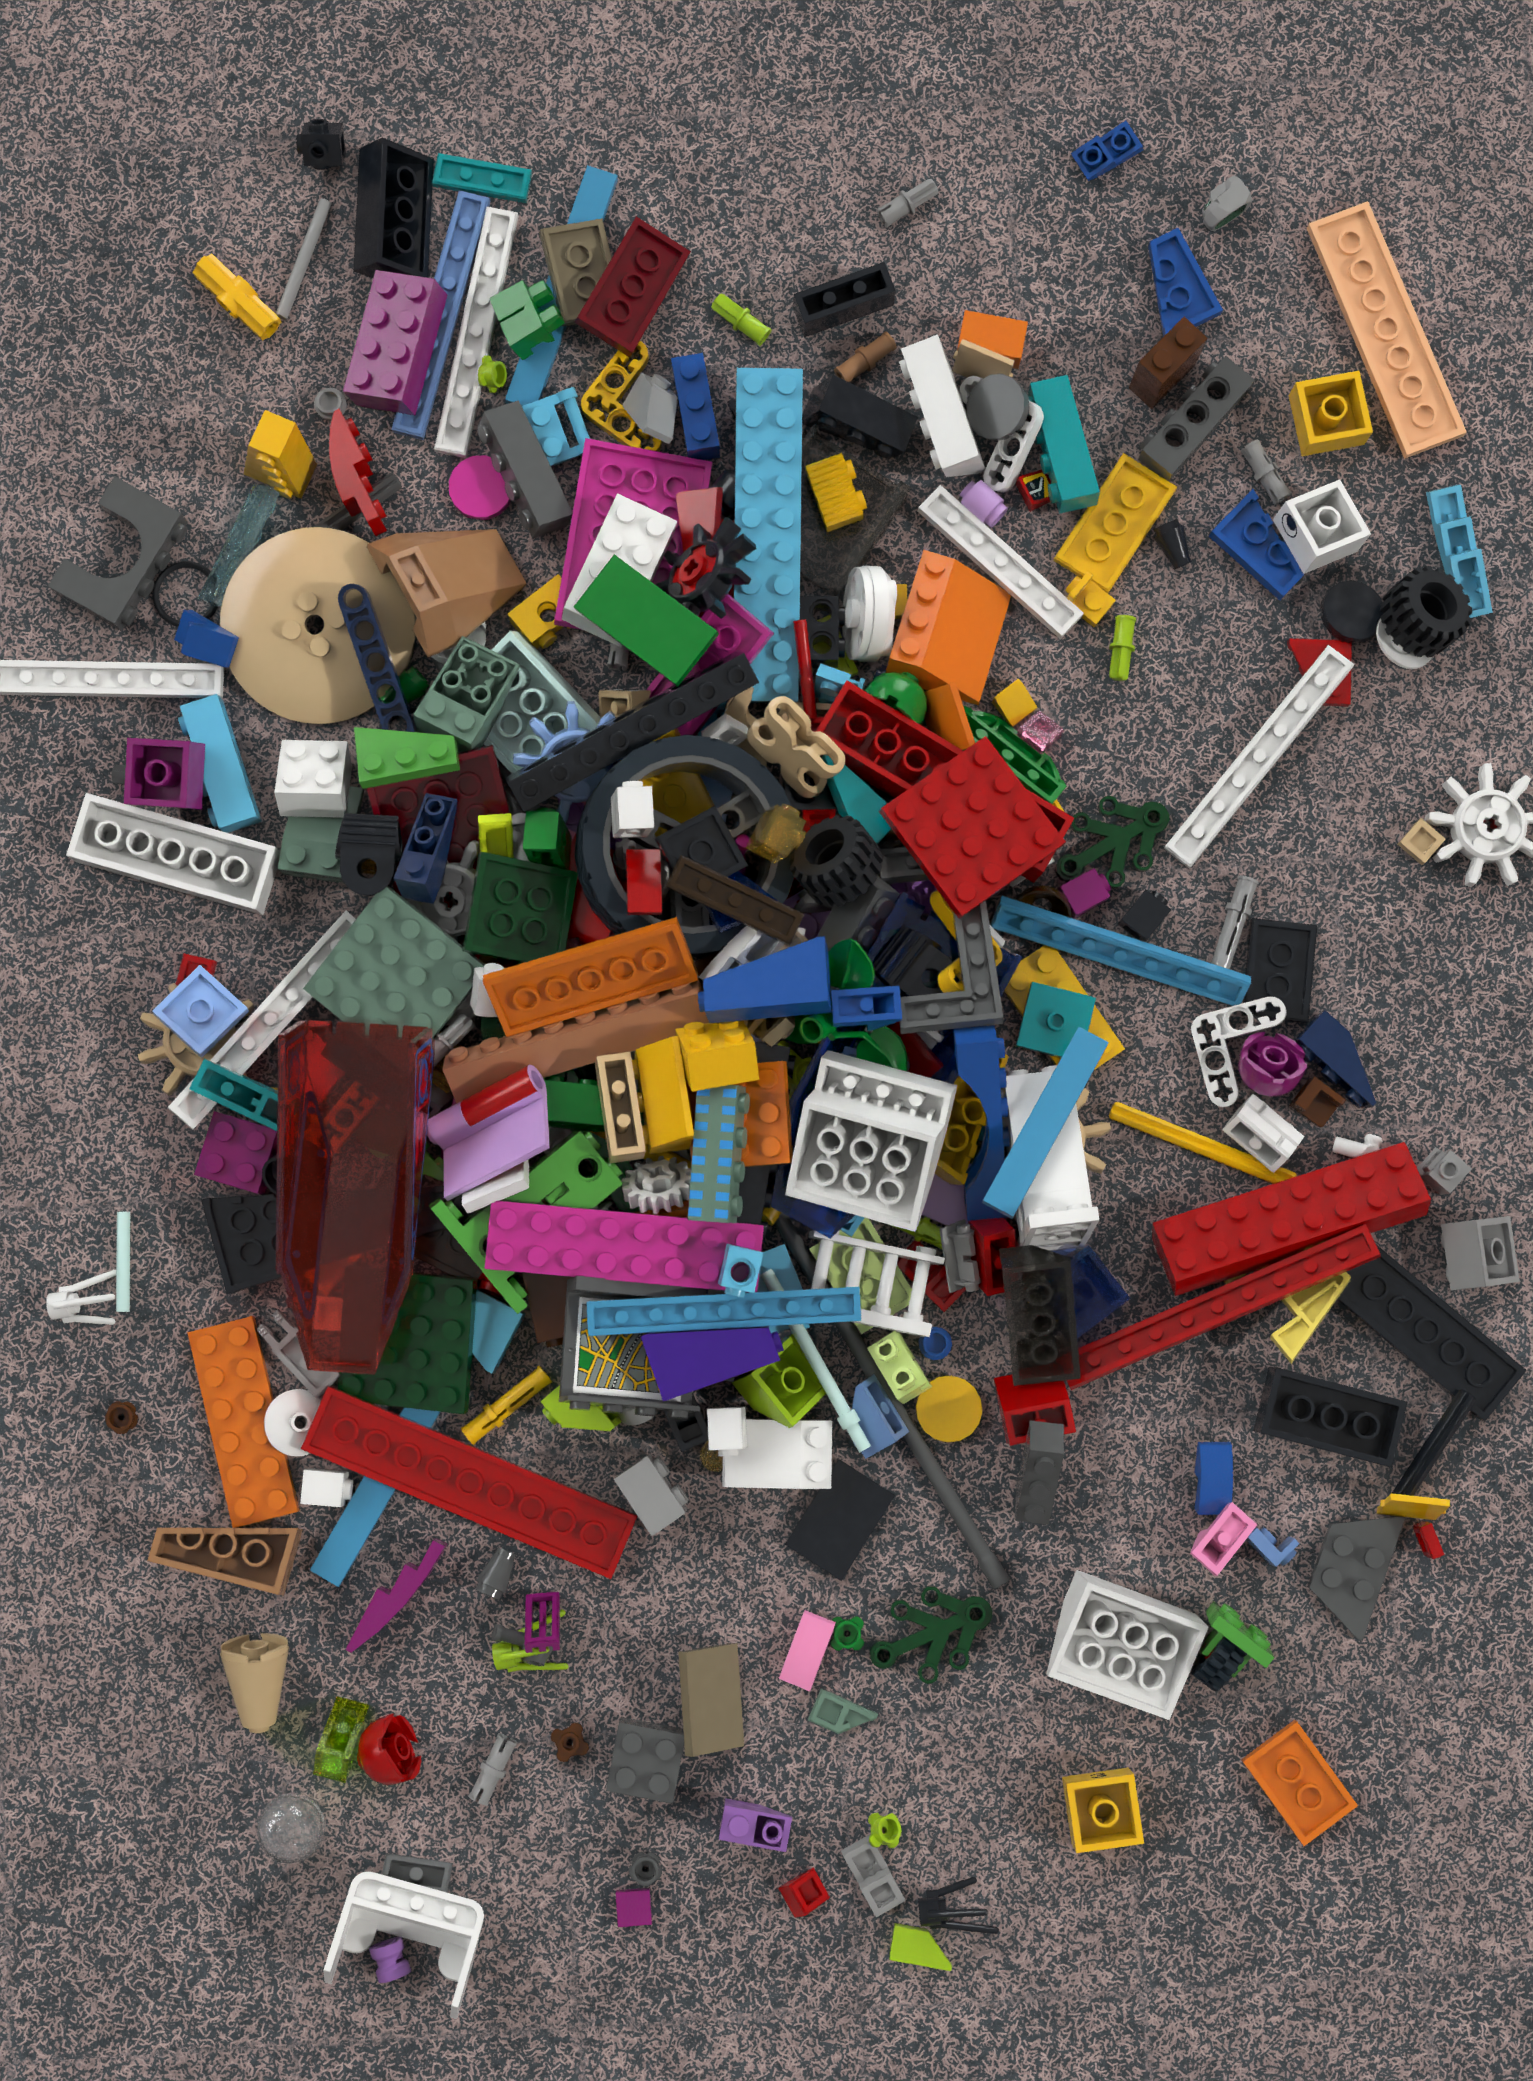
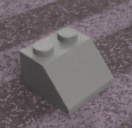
(1480, 1253)

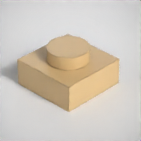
(1421, 841)

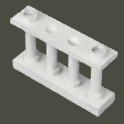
(880, 1316)

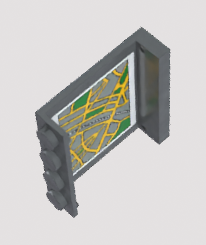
(613, 1368)

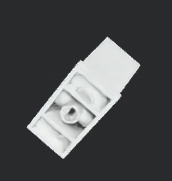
(1058, 1203)

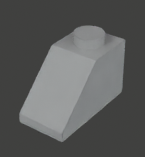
(652, 406)

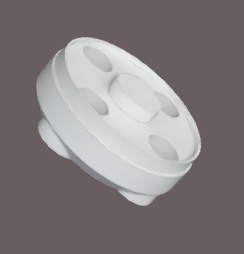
(869, 613)

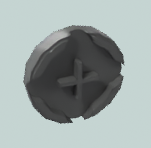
(997, 407)

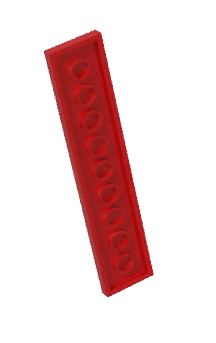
(469, 1482)

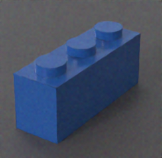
(695, 407)

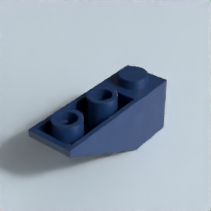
(427, 850)
(1334, 1051)

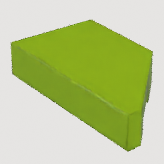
(917, 1947)

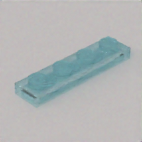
(240, 542)

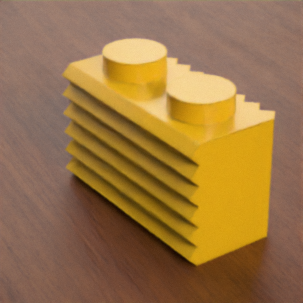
(835, 492)

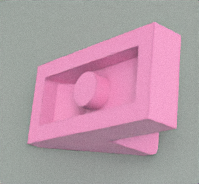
(1222, 1539)

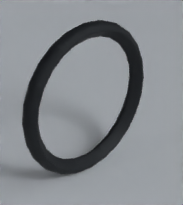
(183, 564)

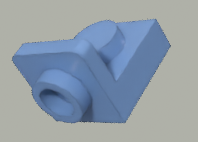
(1264, 1544)

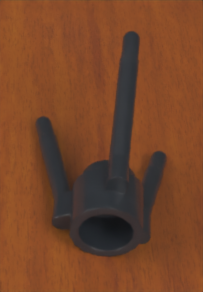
(935, 1913)

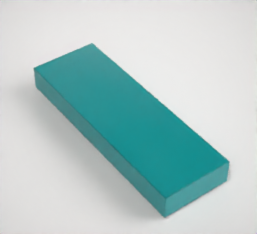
(482, 178)

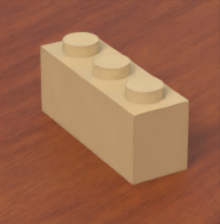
(620, 1107)

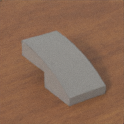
(873, 1876)

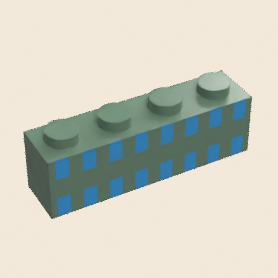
(717, 1154)

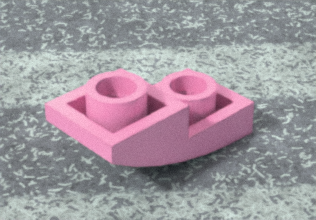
(807, 1650)

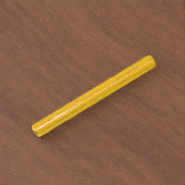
(1196, 1143)

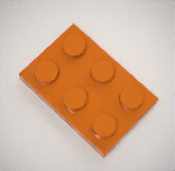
(1299, 1782)

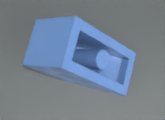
(877, 1415)

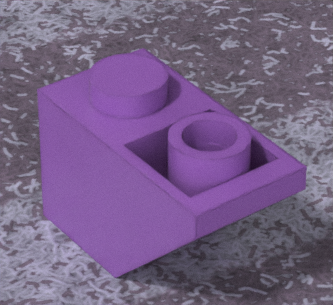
(754, 1825)

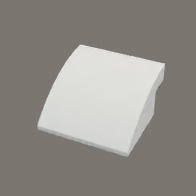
(870, 1140)

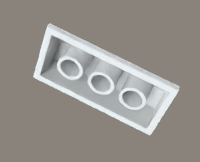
(942, 408)

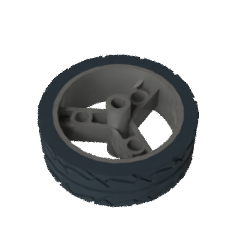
(731, 766)

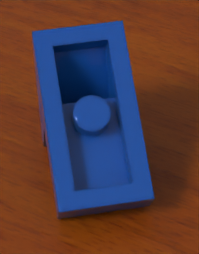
(205, 639)
(866, 1006)

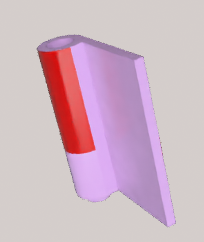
(492, 1130)

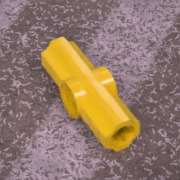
(237, 296)

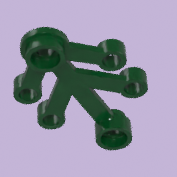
(1117, 838)
(936, 1630)

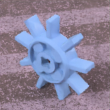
(583, 789)

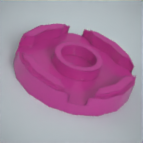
(478, 488)

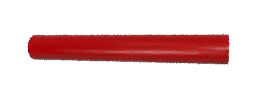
(805, 668)

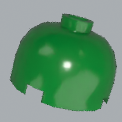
(900, 693)

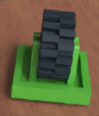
(1229, 1647)

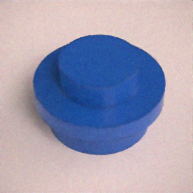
(937, 1345)

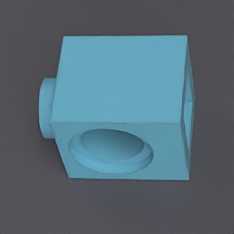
(736, 1254)

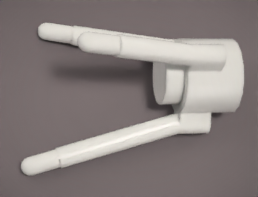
(66, 1303)

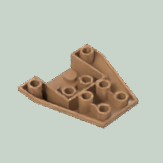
(449, 580)

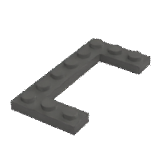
(981, 998)

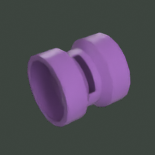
(390, 1959)

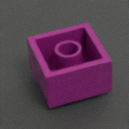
(164, 773)
(236, 1152)

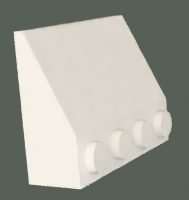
(1124, 1645)

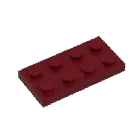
(632, 287)

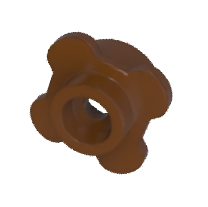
(574, 1733)

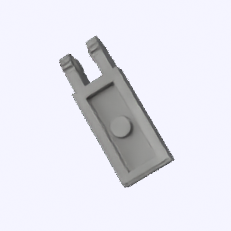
(291, 1355)

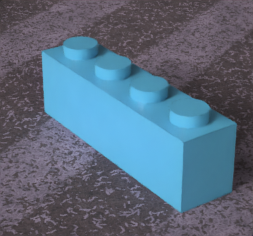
(224, 770)

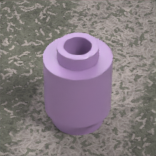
(983, 502)

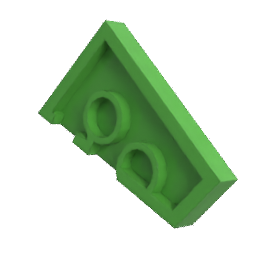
(402, 755)

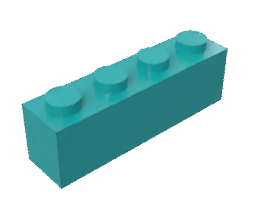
(1064, 446)

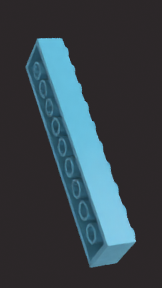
(770, 516)

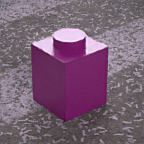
(1086, 892)

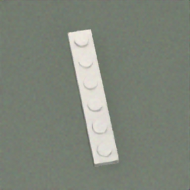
(1000, 562)

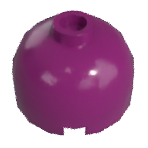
(1271, 1064)

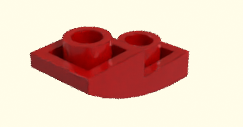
(643, 882)

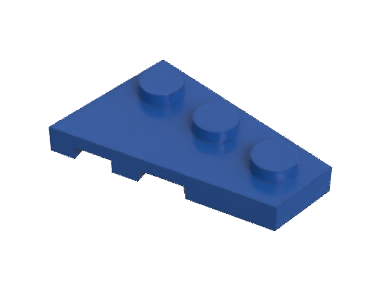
(1180, 283)
(1255, 545)

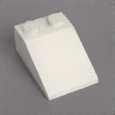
(782, 1456)

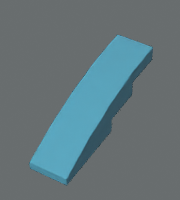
(1458, 546)

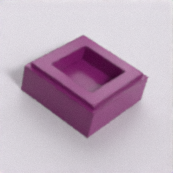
(633, 1907)

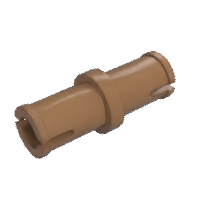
(866, 357)

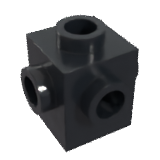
(322, 144)

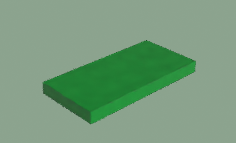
(646, 620)

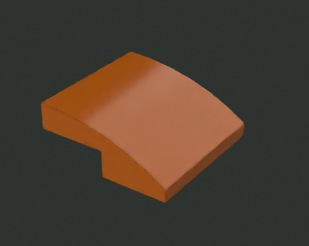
(947, 716)

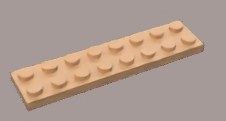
(1386, 330)

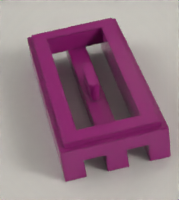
(542, 1641)

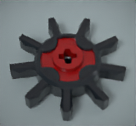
(708, 568)

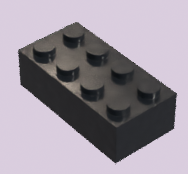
(1330, 1416)

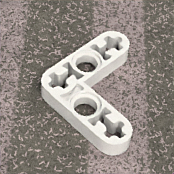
(1000, 452)
(1225, 1031)

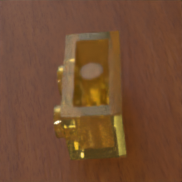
(777, 833)

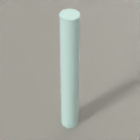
(123, 1262)

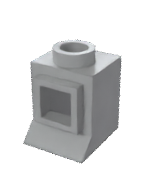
(1443, 1170)

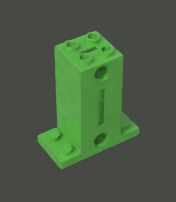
(552, 1181)

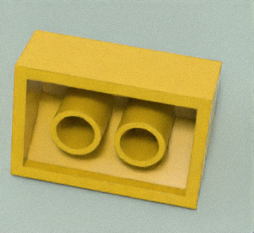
(663, 1096)

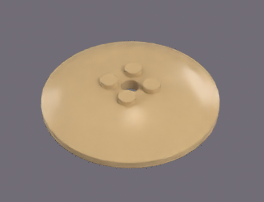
(269, 608)

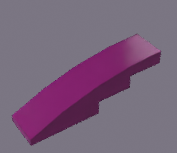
(388, 1602)

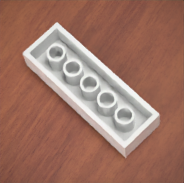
(174, 854)

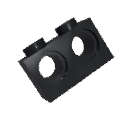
(824, 631)

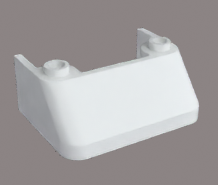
(414, 1914)

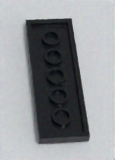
(1430, 1333)

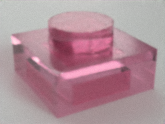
(1040, 732)

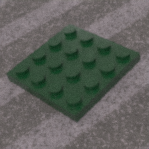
(427, 1350)

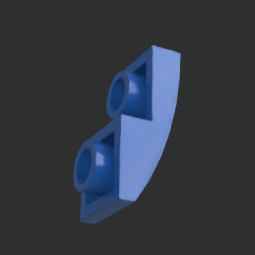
(1107, 152)
(1214, 1477)

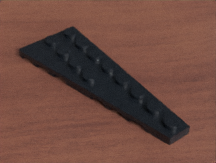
(246, 1234)

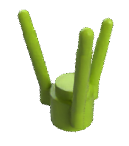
(509, 1655)

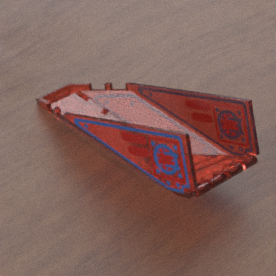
(349, 1182)

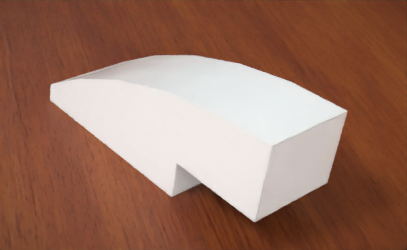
(742, 949)

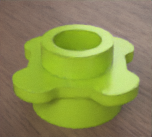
(492, 374)
(892, 1830)

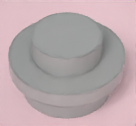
(329, 401)

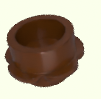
(112, 1417)

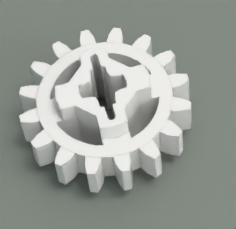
(657, 1185)

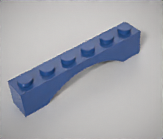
(978, 1065)

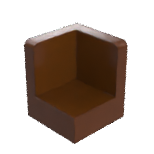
(1317, 1101)

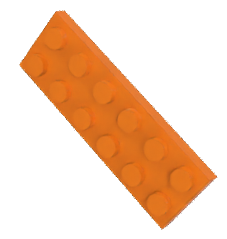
(591, 977)
(235, 1401)

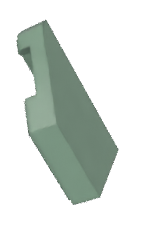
(838, 1712)

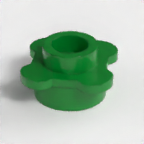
(854, 1640)

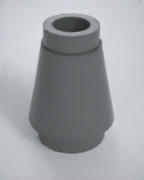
(496, 1574)

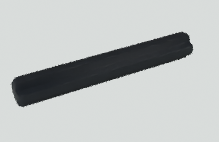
(1435, 1444)

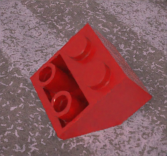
(1032, 1402)

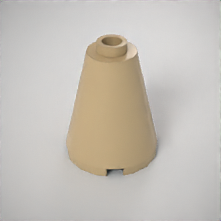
(256, 1677)

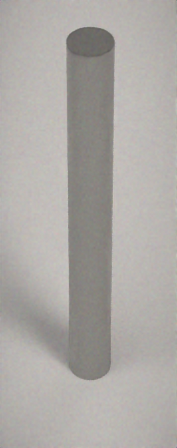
(303, 259)

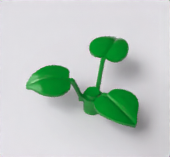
(852, 970)

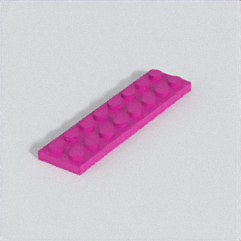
(614, 1245)

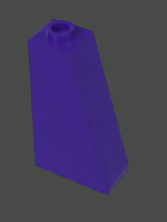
(704, 1357)

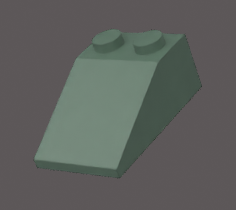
(311, 843)

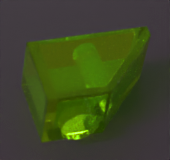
(340, 1739)

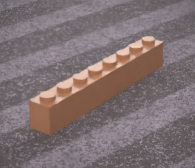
(574, 1040)

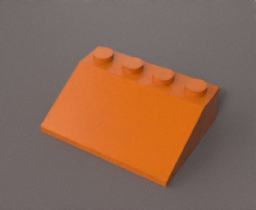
(949, 627)

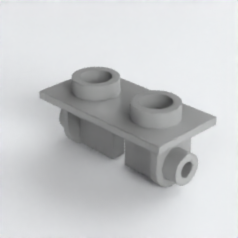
(957, 1250)

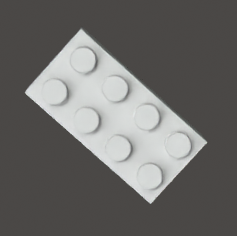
(633, 535)

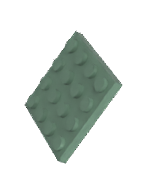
(394, 969)

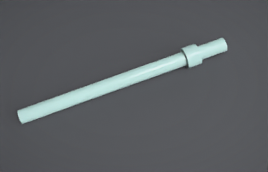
(847, 1418)

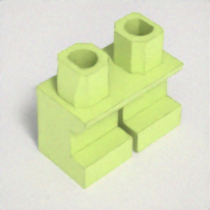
(898, 1367)

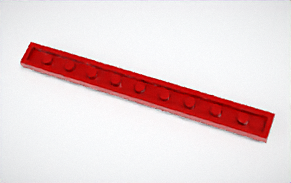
(1225, 1304)

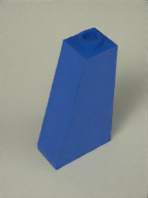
(772, 986)

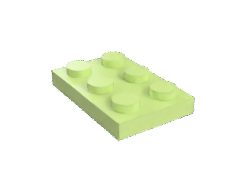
(870, 1273)

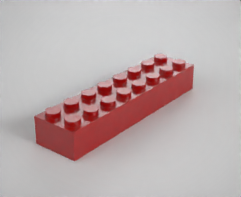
(898, 752)
(1289, 1218)

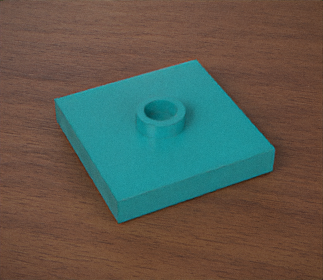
(1053, 1018)

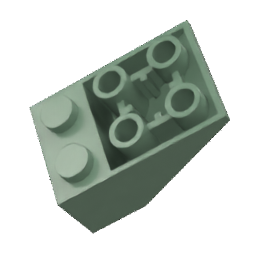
(467, 695)

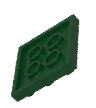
(519, 909)

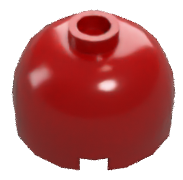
(387, 1751)

